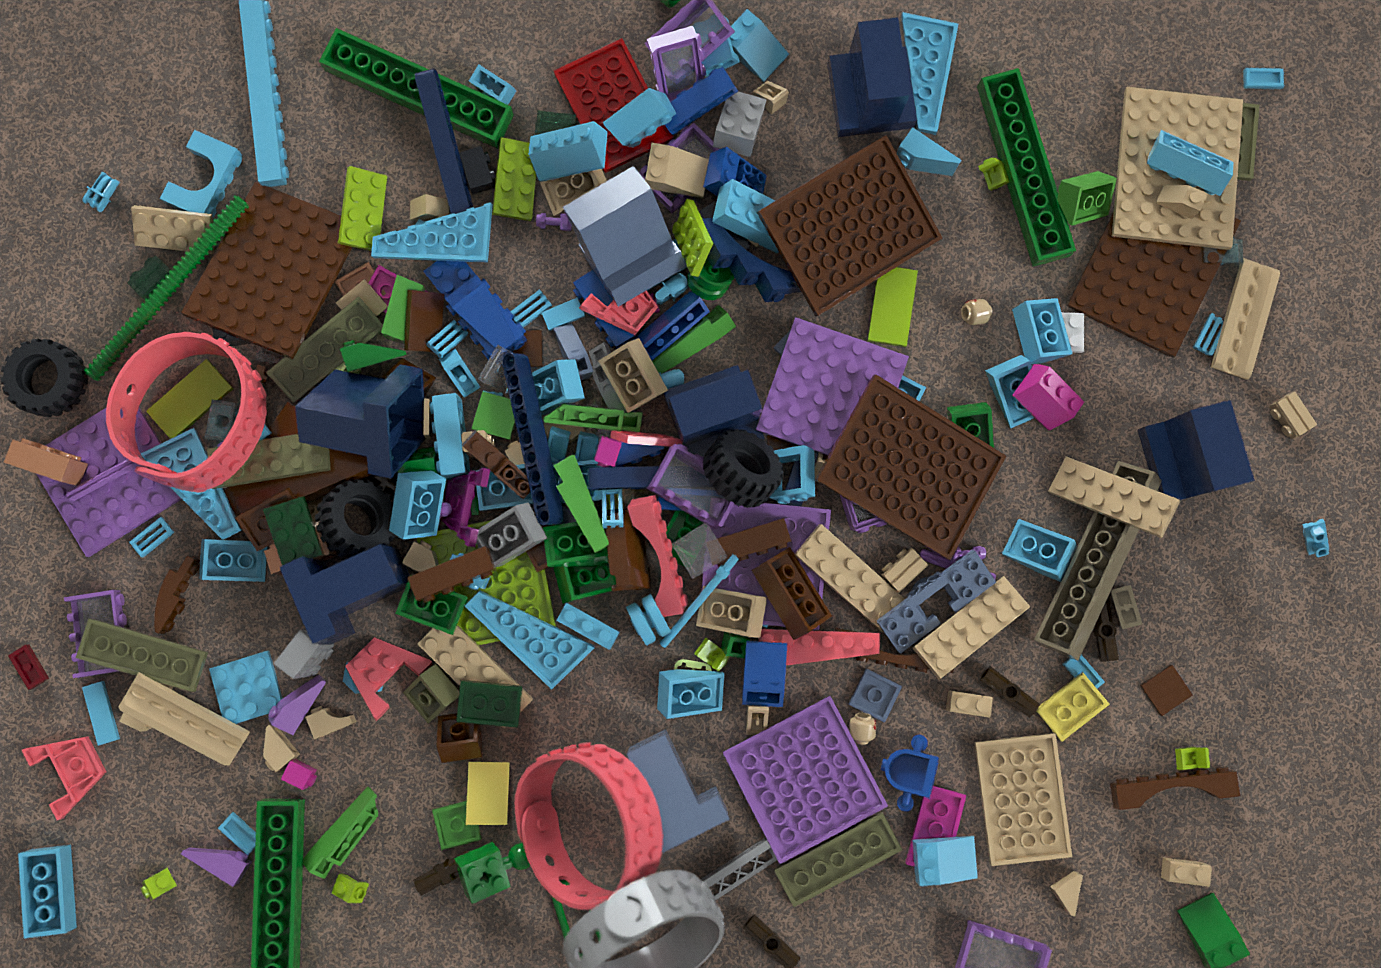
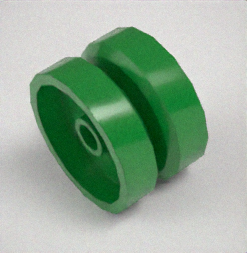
(711, 282)

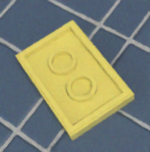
(1072, 706)
(487, 793)

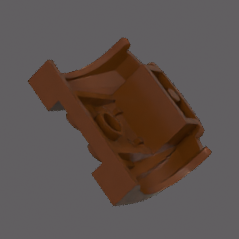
(627, 555)

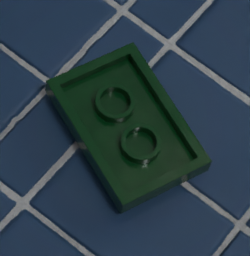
(293, 530)
(489, 703)

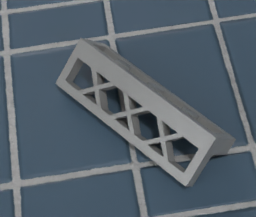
(736, 863)

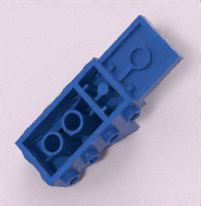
(476, 306)

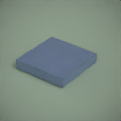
(875, 695)

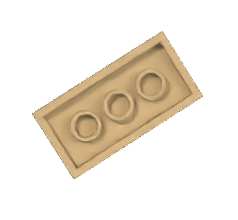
(168, 227)

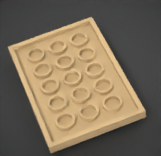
(1022, 799)

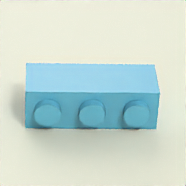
(588, 626)

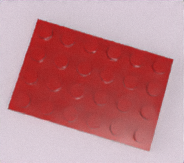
(602, 86)

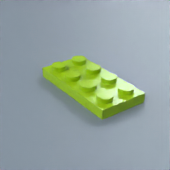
(514, 181)
(362, 208)
(692, 237)

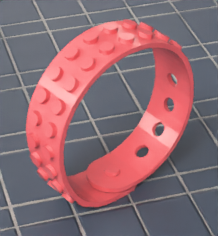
(144, 369)
(541, 833)

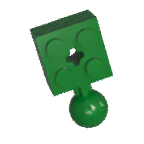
(484, 870)

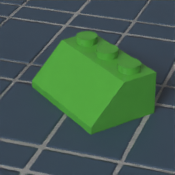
(1086, 196)
(395, 318)

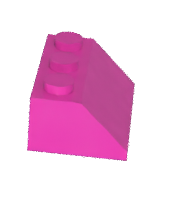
(1047, 397)

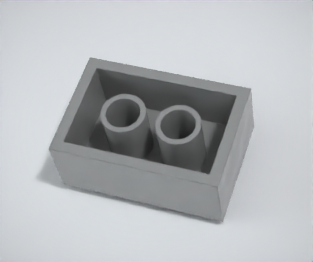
(739, 123)
(511, 534)
(302, 657)

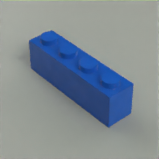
(700, 99)
(591, 284)
(672, 324)

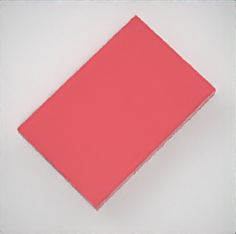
(644, 438)

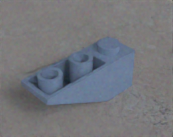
(572, 348)

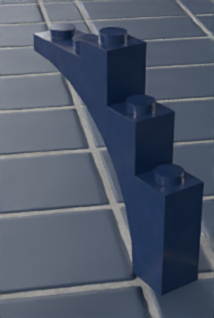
(746, 268)

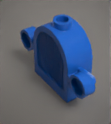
(911, 772)

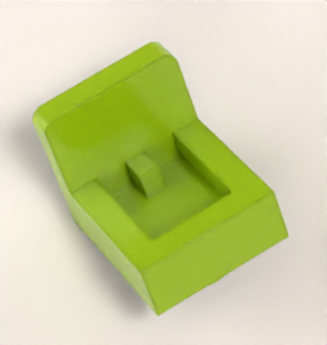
(994, 173)
(712, 654)
(1192, 758)
(158, 884)
(349, 889)

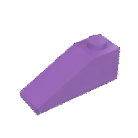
(293, 708)
(224, 864)

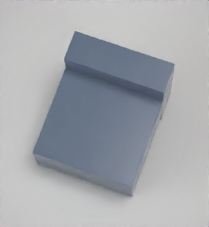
(624, 236)
(680, 807)

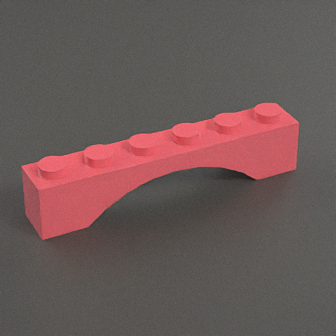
(648, 520)

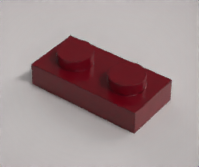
(28, 667)

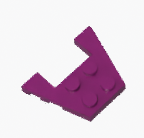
(459, 494)

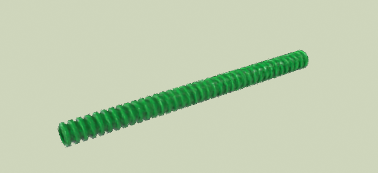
(166, 288)

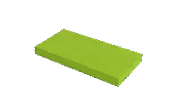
(893, 307)
(189, 399)

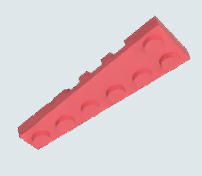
(823, 645)

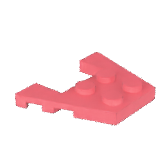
(628, 316)
(376, 665)
(76, 766)

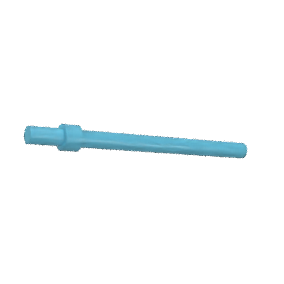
(721, 573)

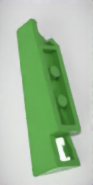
(698, 337)
(595, 417)
(580, 502)
(342, 835)

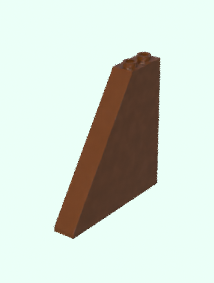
(312, 486)

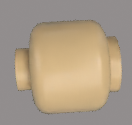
(976, 312)
(862, 728)

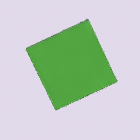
(494, 416)
(452, 826)

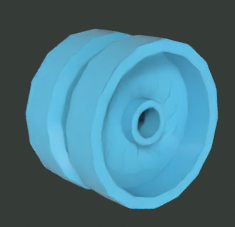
(645, 621)

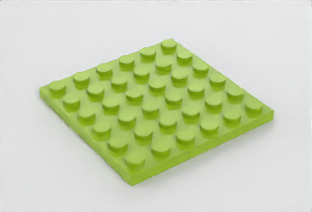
(512, 583)

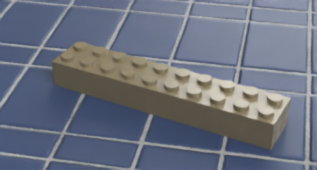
(1091, 575)

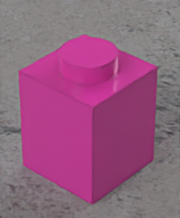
(607, 451)
(299, 774)

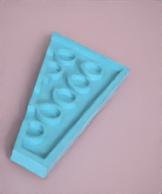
(929, 55)
(446, 238)
(211, 505)
(536, 643)

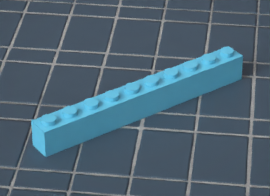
(263, 93)

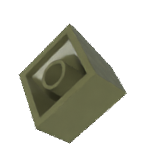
(432, 693)

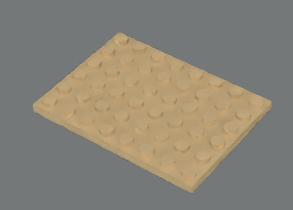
(1198, 119)

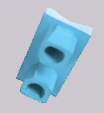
(1316, 538)

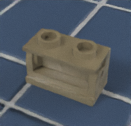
(1126, 607)

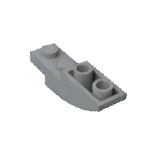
(602, 381)

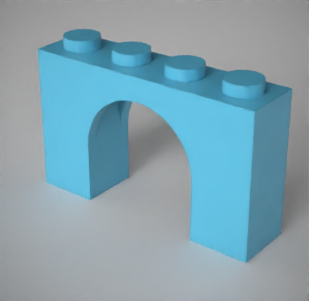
(224, 159)

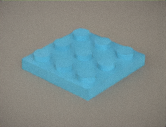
(246, 687)

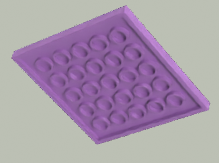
(822, 383)
(116, 506)
(800, 524)
(805, 779)

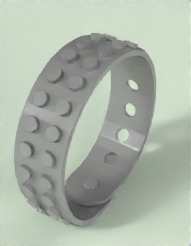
(640, 908)

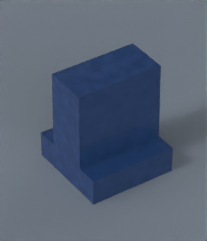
(872, 82)
(712, 406)
(366, 416)
(1197, 451)
(332, 593)

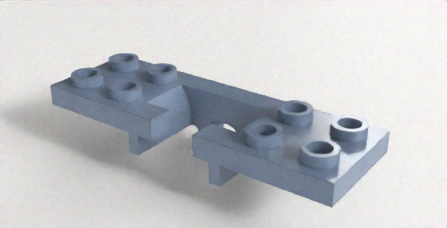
(961, 581)

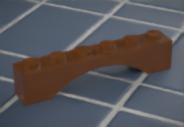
(900, 661)
(1133, 794)

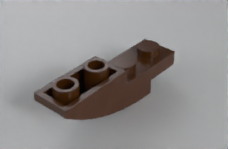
(497, 463)
(169, 599)

